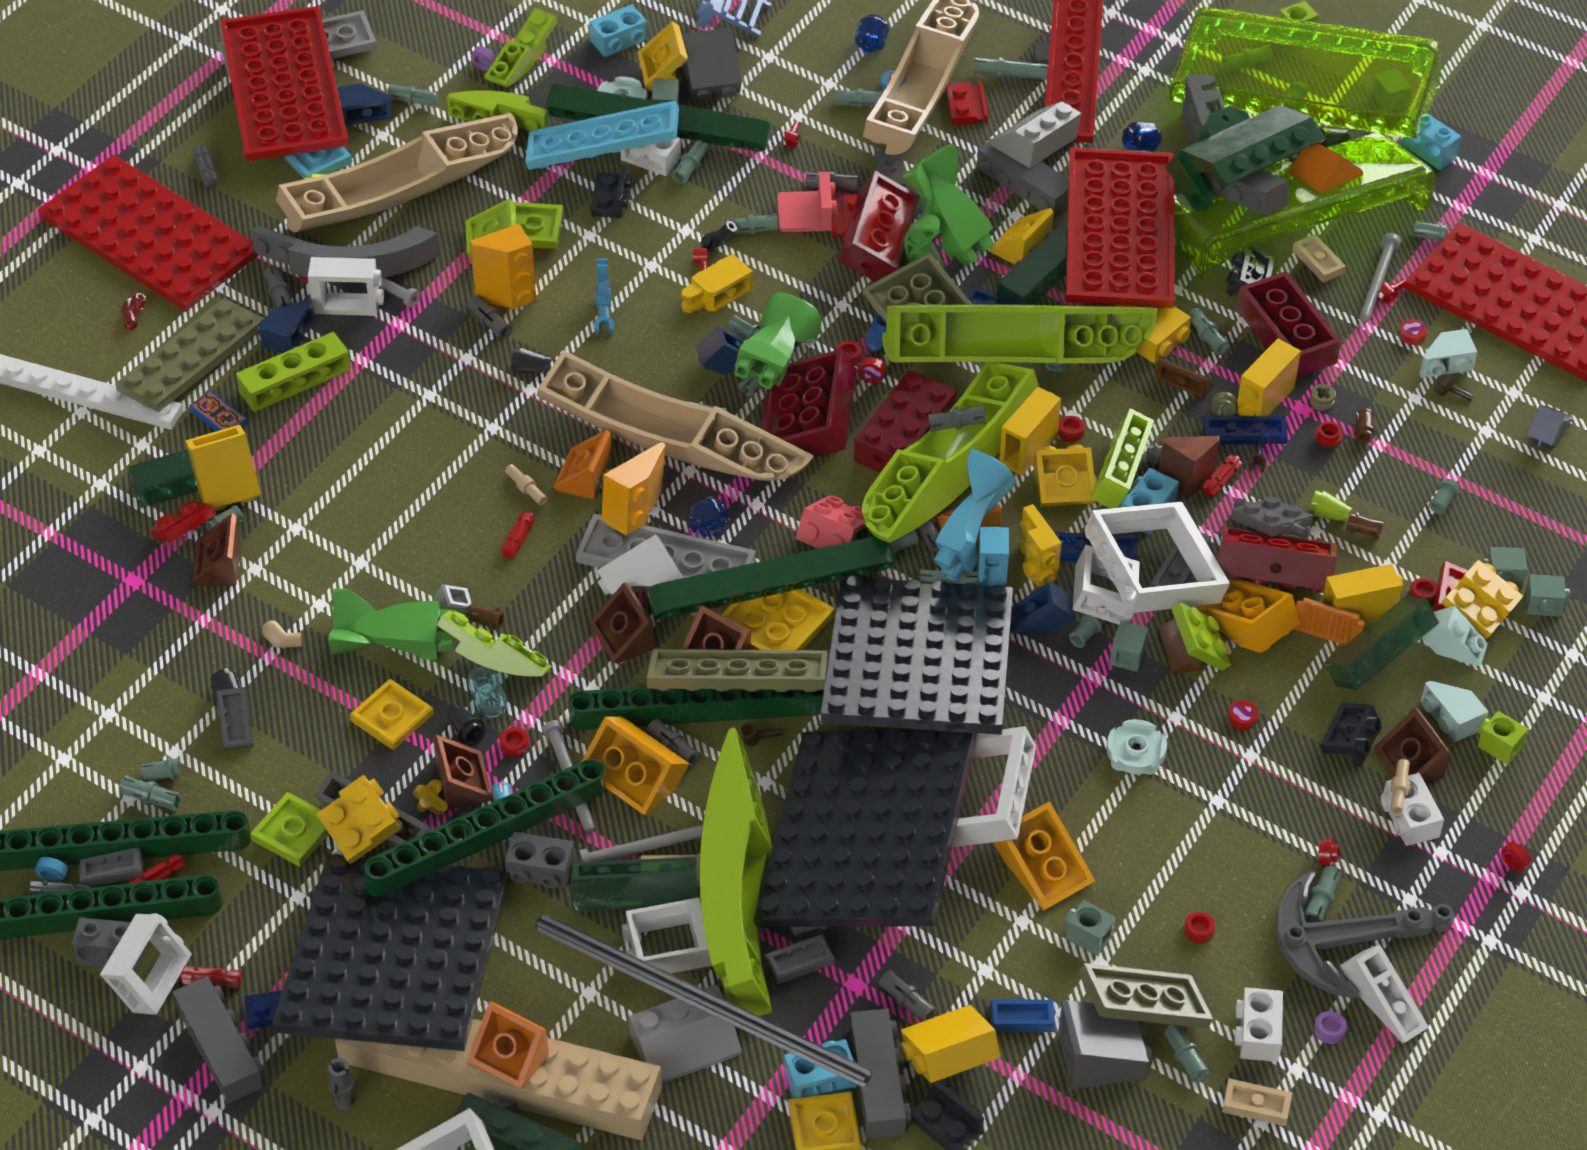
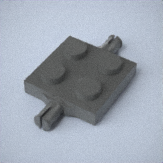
(1272, 517)

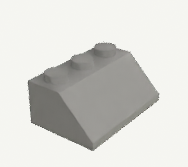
(1039, 134)
(682, 1037)

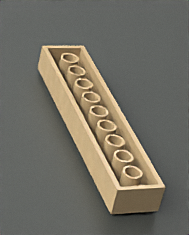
(569, 1085)

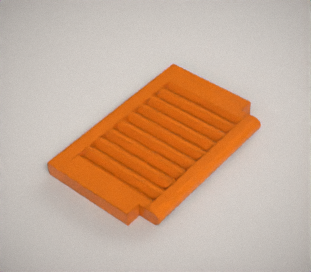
(1328, 621)

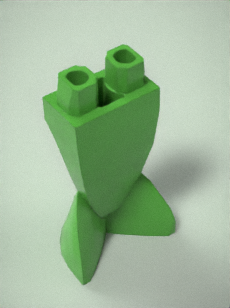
(959, 216)
(920, 235)
(770, 349)
(402, 626)

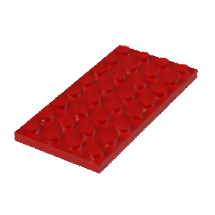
(283, 83)
(1120, 228)
(149, 232)
(1507, 296)

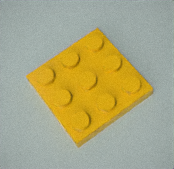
(782, 619)

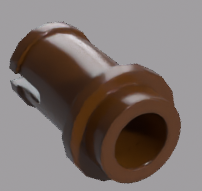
(1364, 428)
(1364, 525)
(489, 617)

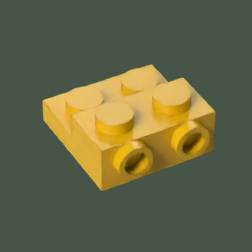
(662, 55)
(1064, 475)
(1040, 547)
(1483, 598)
(359, 818)

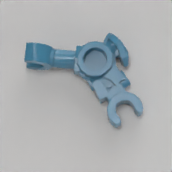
(603, 297)

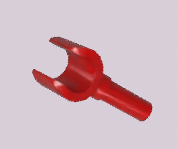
(792, 138)
(700, 257)
(1389, 291)

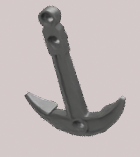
(1302, 952)

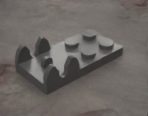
(1196, 103)

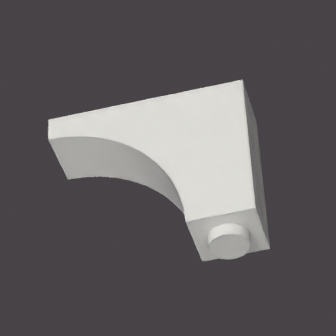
(640, 568)

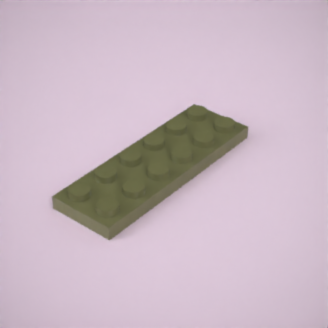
(189, 355)
(738, 669)

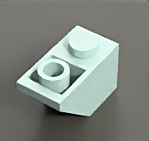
(1449, 354)
(1456, 638)
(1454, 708)

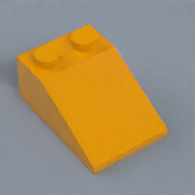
(633, 490)
(1253, 614)
(1045, 858)

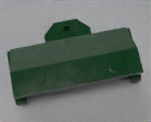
(1238, 146)

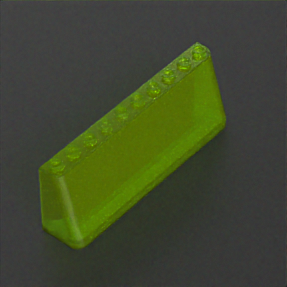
(1314, 68)
(1226, 226)

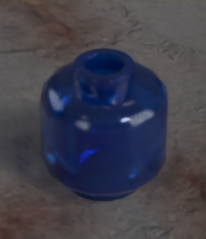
(871, 33)
(1141, 136)
(708, 517)

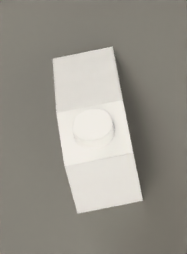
(1384, 992)

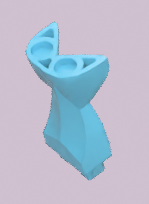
(958, 537)

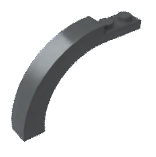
(391, 256)

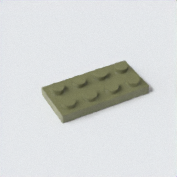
(1145, 995)

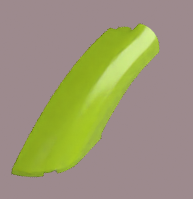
(1015, 333)
(935, 469)
(732, 875)

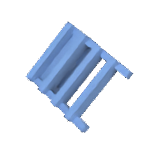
(720, 8)

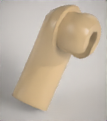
(278, 637)

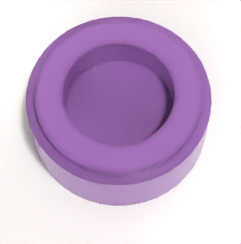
(482, 58)
(1330, 1027)

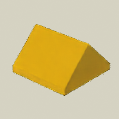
(1023, 236)

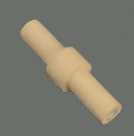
(526, 485)
(1399, 786)

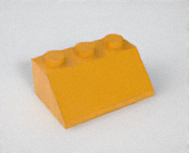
(504, 268)
(635, 764)

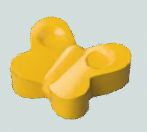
(429, 798)

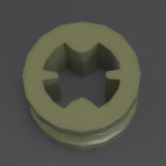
(1322, 390)
(1219, 404)

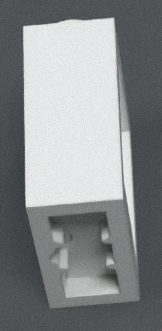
(345, 270)
(1089, 598)
(667, 916)
(118, 972)

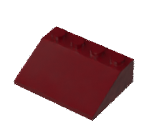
(813, 403)

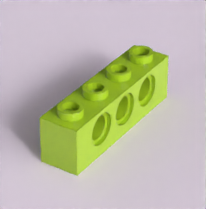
(293, 371)
(1122, 459)

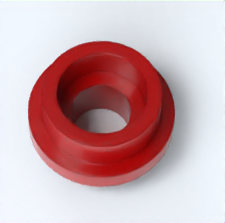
(1328, 434)
(1328, 852)

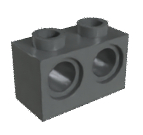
(539, 857)
(97, 940)

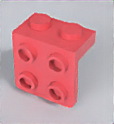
(808, 209)
(829, 523)

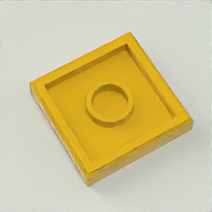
(391, 714)
(825, 1122)

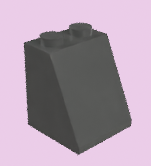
(711, 64)
(1101, 1048)

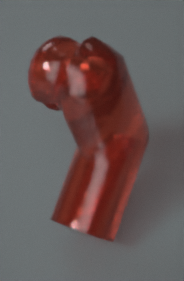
(131, 309)

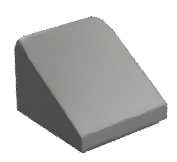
(453, 598)

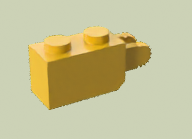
(717, 285)

